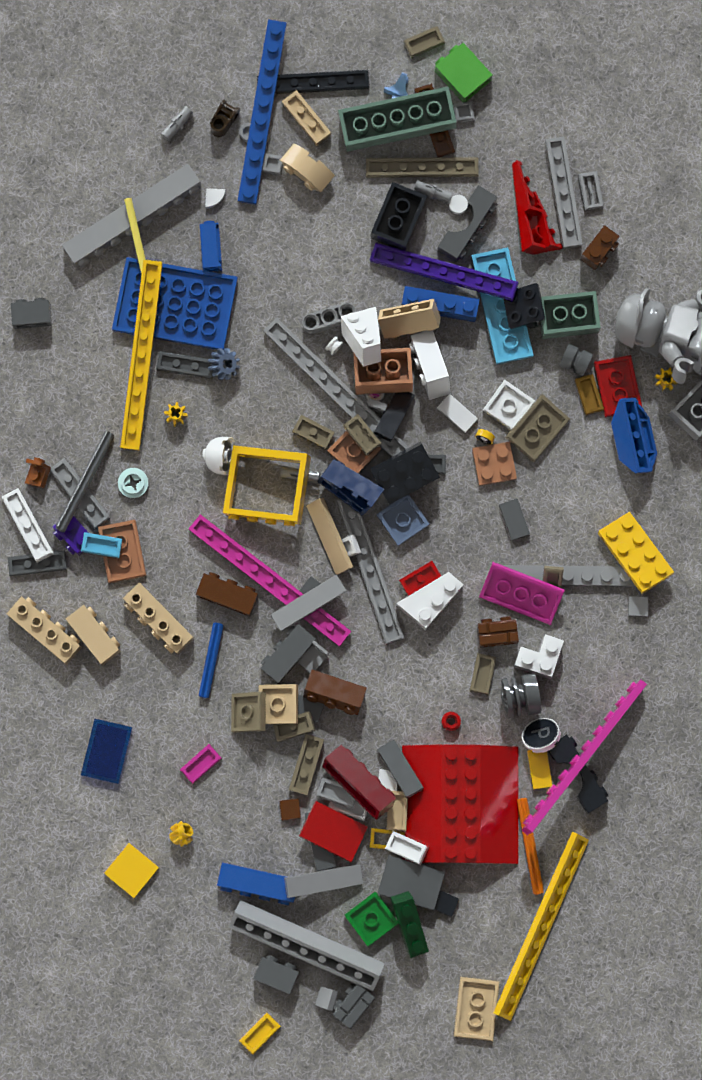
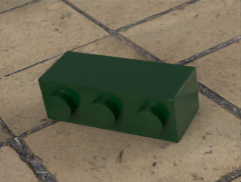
(409, 924)

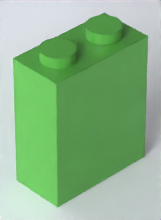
(463, 72)

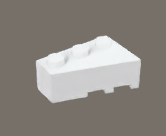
(362, 335)
(431, 364)
(430, 600)

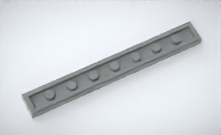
(372, 575)

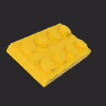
(635, 552)

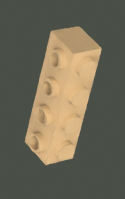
(158, 618)
(44, 630)

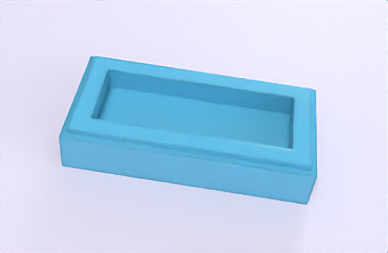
(101, 545)

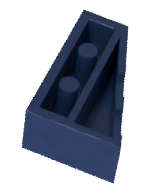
(350, 487)

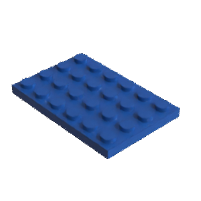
(191, 305)

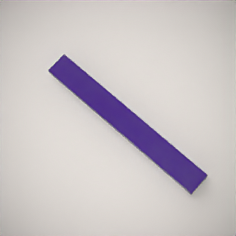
(444, 271)

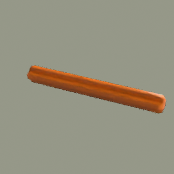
(530, 849)

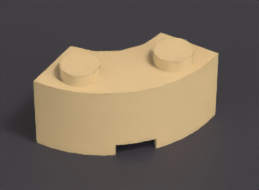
(313, 173)

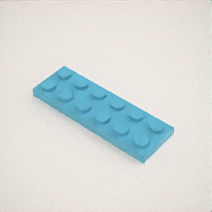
(506, 343)

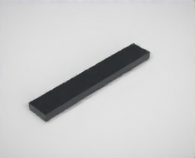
(322, 81)

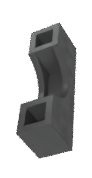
(455, 243)

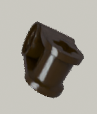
(225, 116)

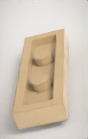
(306, 117)

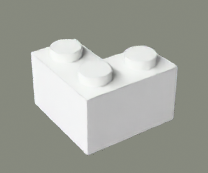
(541, 662)

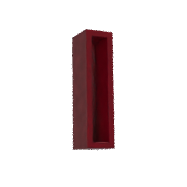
(359, 782)

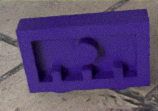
(73, 536)

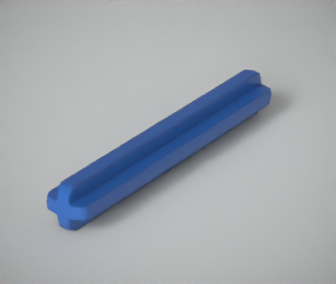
(211, 659)

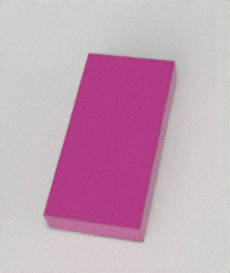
(200, 764)

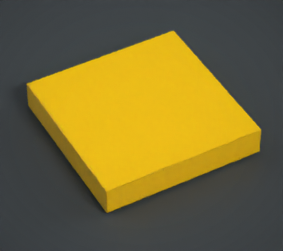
(131, 870)

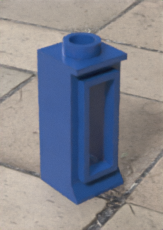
(210, 246)

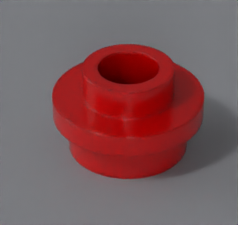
(455, 716)

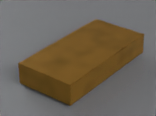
(589, 394)

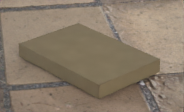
(537, 428)

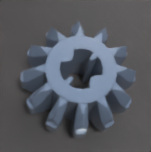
(217, 364)

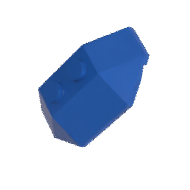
(634, 436)

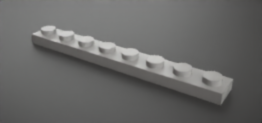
(582, 575)

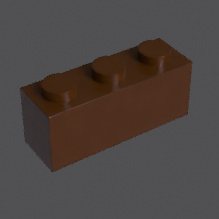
(227, 594)
(334, 692)

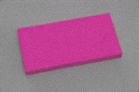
(521, 593)

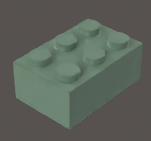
(570, 315)

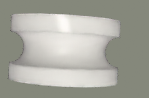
(334, 345)

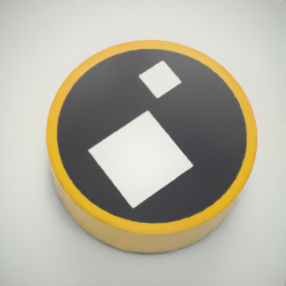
(485, 436)

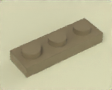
(306, 764)

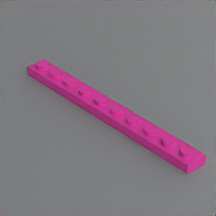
(265, 577)
(578, 762)

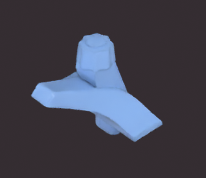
(399, 87)

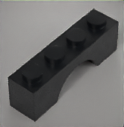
(591, 794)

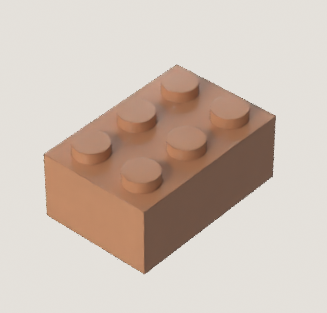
(388, 376)

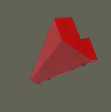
(533, 226)

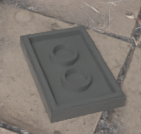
(419, 880)

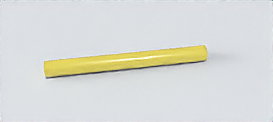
(135, 231)

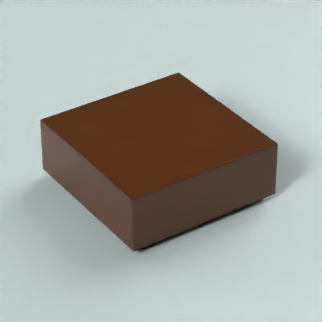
(290, 809)

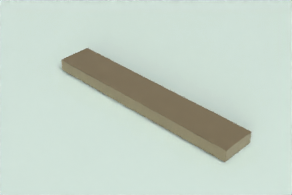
(422, 167)

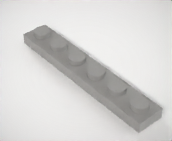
(563, 192)

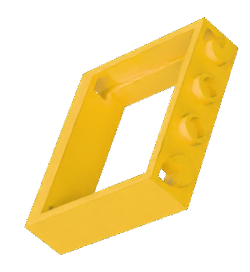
(275, 455)

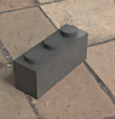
(287, 653)

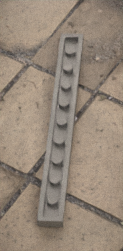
(328, 381)

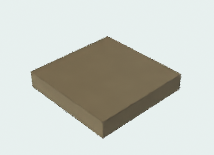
(248, 712)

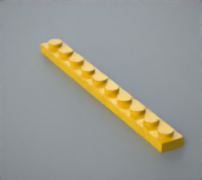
(141, 355)
(541, 926)

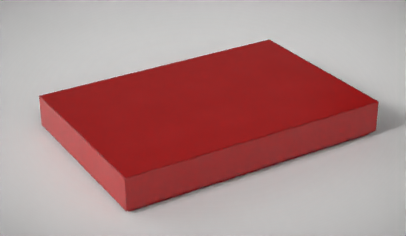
(616, 381)
(333, 831)

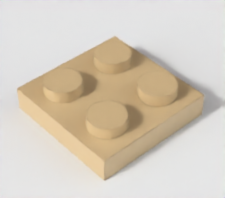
(281, 703)

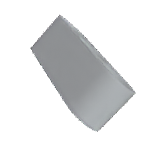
(318, 317)

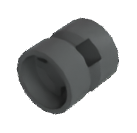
(575, 359)

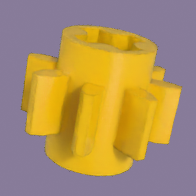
(664, 384)
(174, 419)
(181, 833)

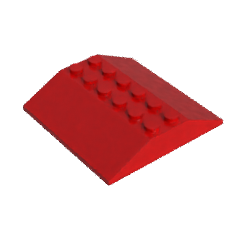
(465, 803)

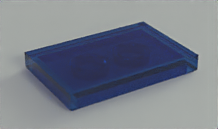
(106, 751)

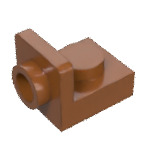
(37, 473)

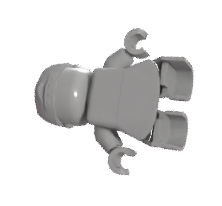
(644, 322)

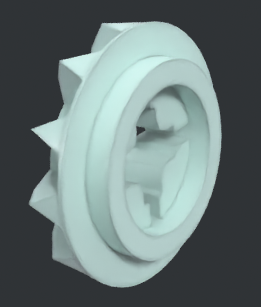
(124, 479)

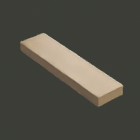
(329, 536)

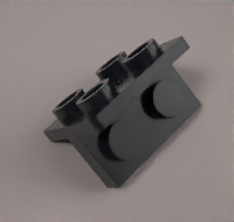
(525, 308)

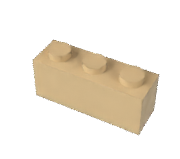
(409, 319)
(93, 634)

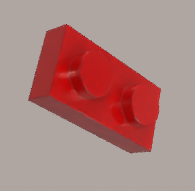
(420, 578)

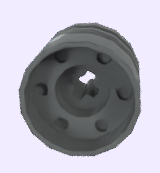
(521, 696)

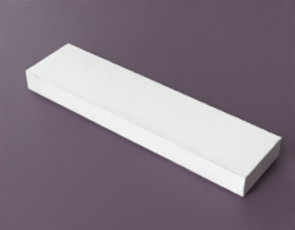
(27, 525)

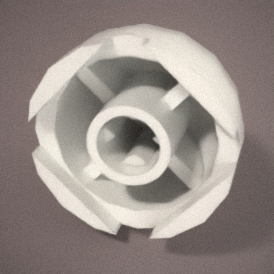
(218, 455)

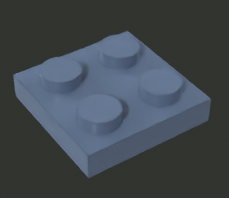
(402, 519)

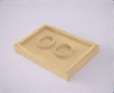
(475, 1008)

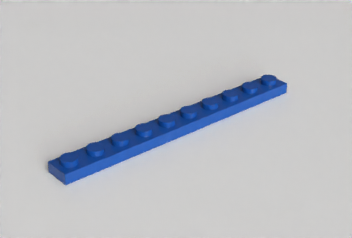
(262, 112)

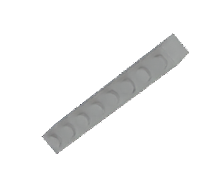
(146, 206)
(306, 945)

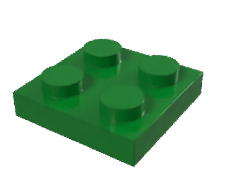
(371, 918)

